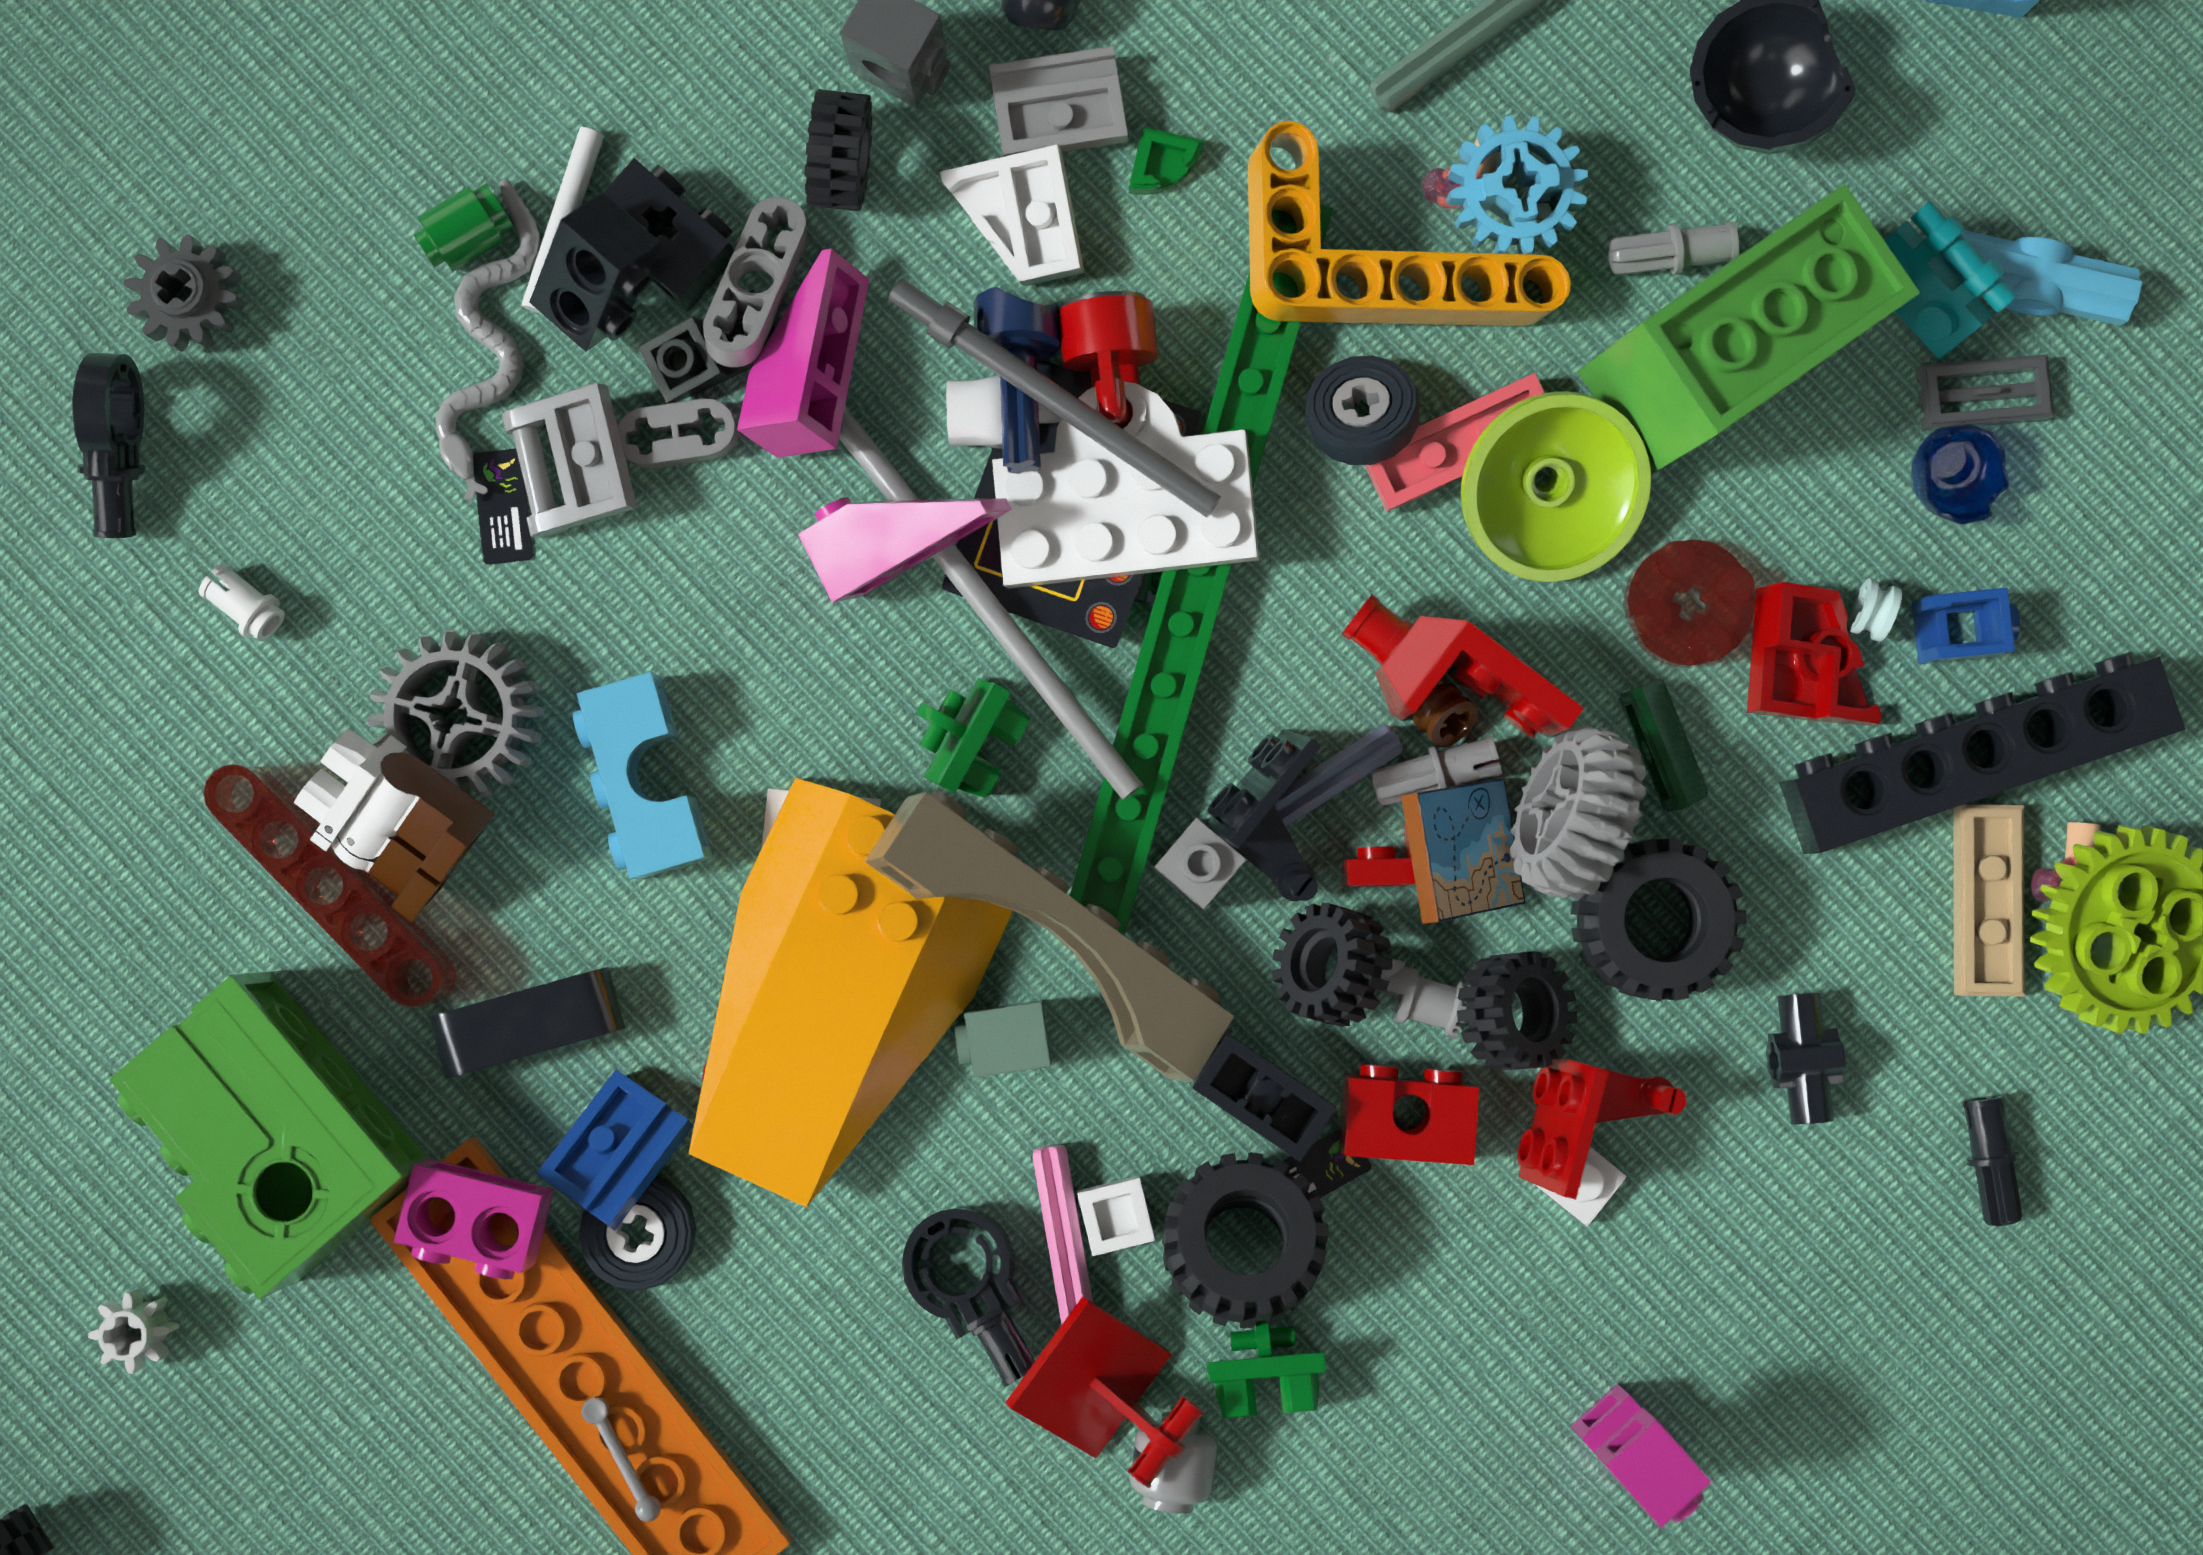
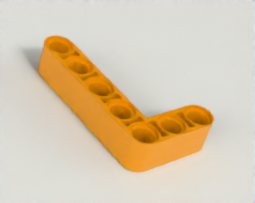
(1374, 271)

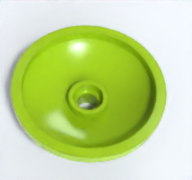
(1583, 510)

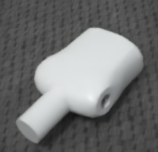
(976, 412)

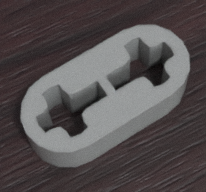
(674, 419)

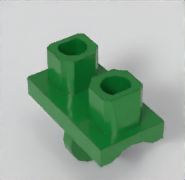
(957, 760)
(1236, 1378)

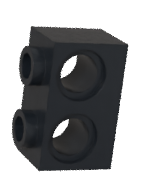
(595, 272)

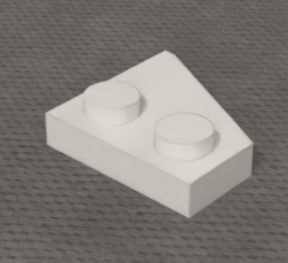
(1023, 212)

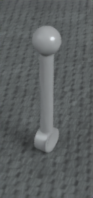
(595, 1412)

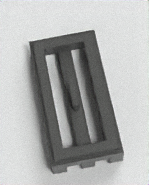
(1932, 398)

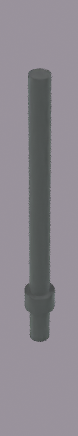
(952, 327)

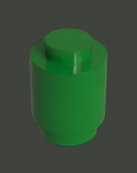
(462, 227)

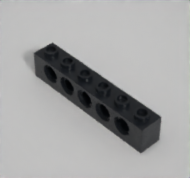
(2138, 712)

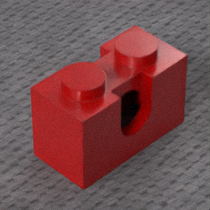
(1442, 1135)

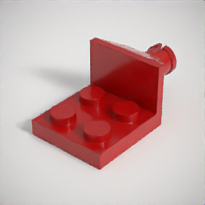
(1420, 654)

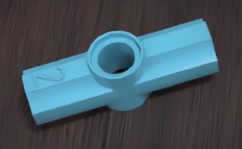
(2057, 281)

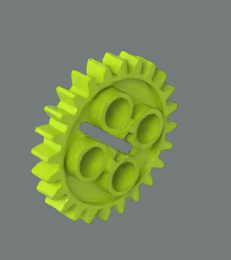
(2128, 929)

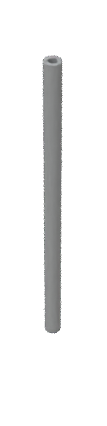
(998, 620)

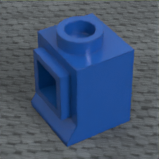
(1994, 623)

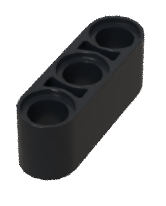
(527, 1022)

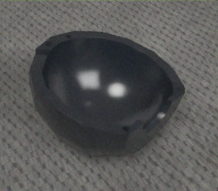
(1770, 75)

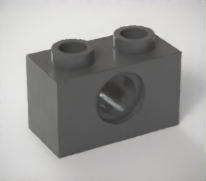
(897, 47)

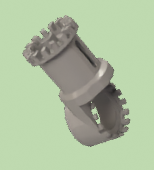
(1424, 999)

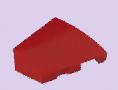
(1805, 658)

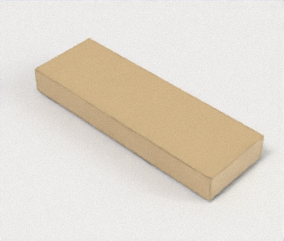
(1989, 900)

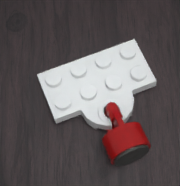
(1094, 512)

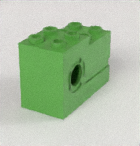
(1751, 328)
(270, 1129)

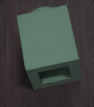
(1004, 1039)

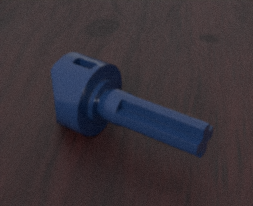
(1033, 336)

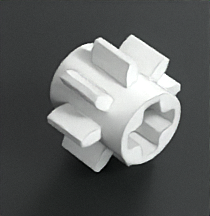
(126, 1346)

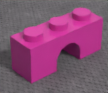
(1642, 1457)

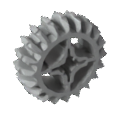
(470, 659)
(1577, 812)

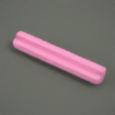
(1062, 1227)

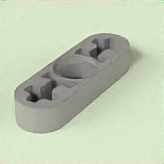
(758, 307)

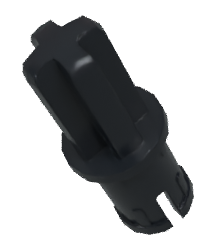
(1993, 1159)

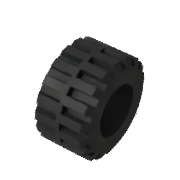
(1710, 930)
(1256, 1187)

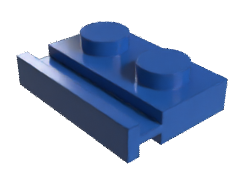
(615, 1149)

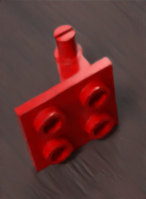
(1568, 1106)
(1093, 1381)

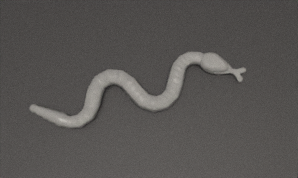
(453, 447)

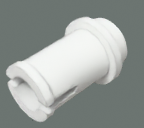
(255, 613)

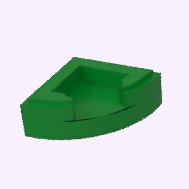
(1162, 161)

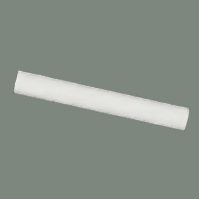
(569, 196)

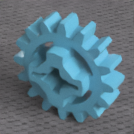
(1543, 181)

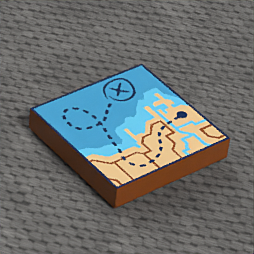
(1462, 850)

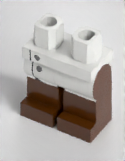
(392, 818)

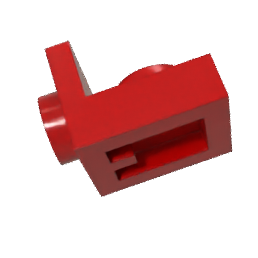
(1379, 867)

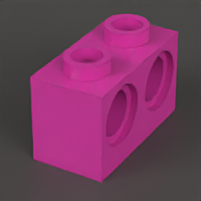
(475, 1200)

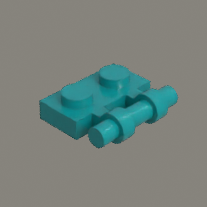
(1946, 305)

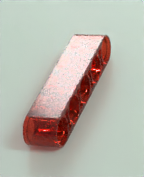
(301, 875)

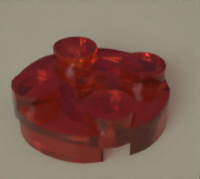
(1723, 588)

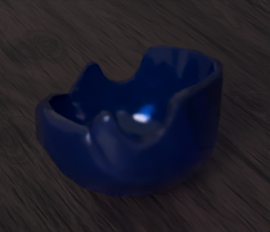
(1959, 473)

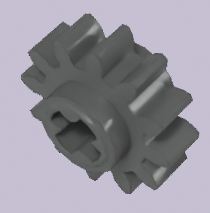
(164, 278)

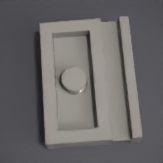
(1059, 101)

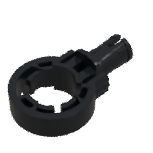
(109, 432)
(995, 1328)

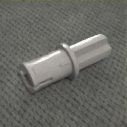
(1673, 249)
(1437, 770)

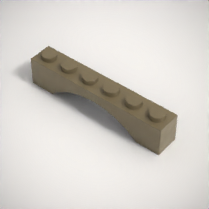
(1155, 1011)

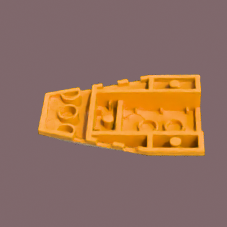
(828, 995)

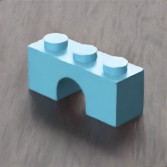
(621, 725)

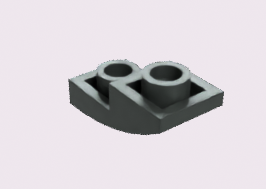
(682, 362)

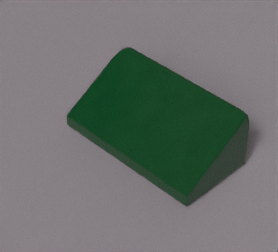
(1664, 745)

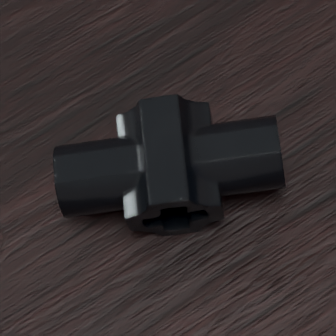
(1805, 1058)

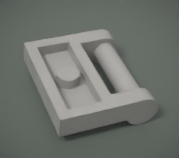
(585, 455)

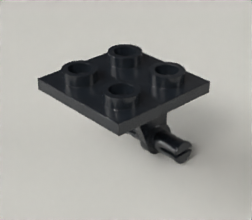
(1250, 822)

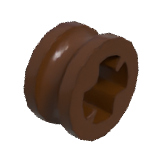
(1446, 715)

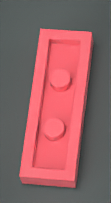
(1443, 446)

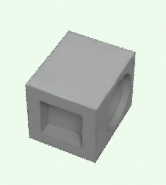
(1199, 863)

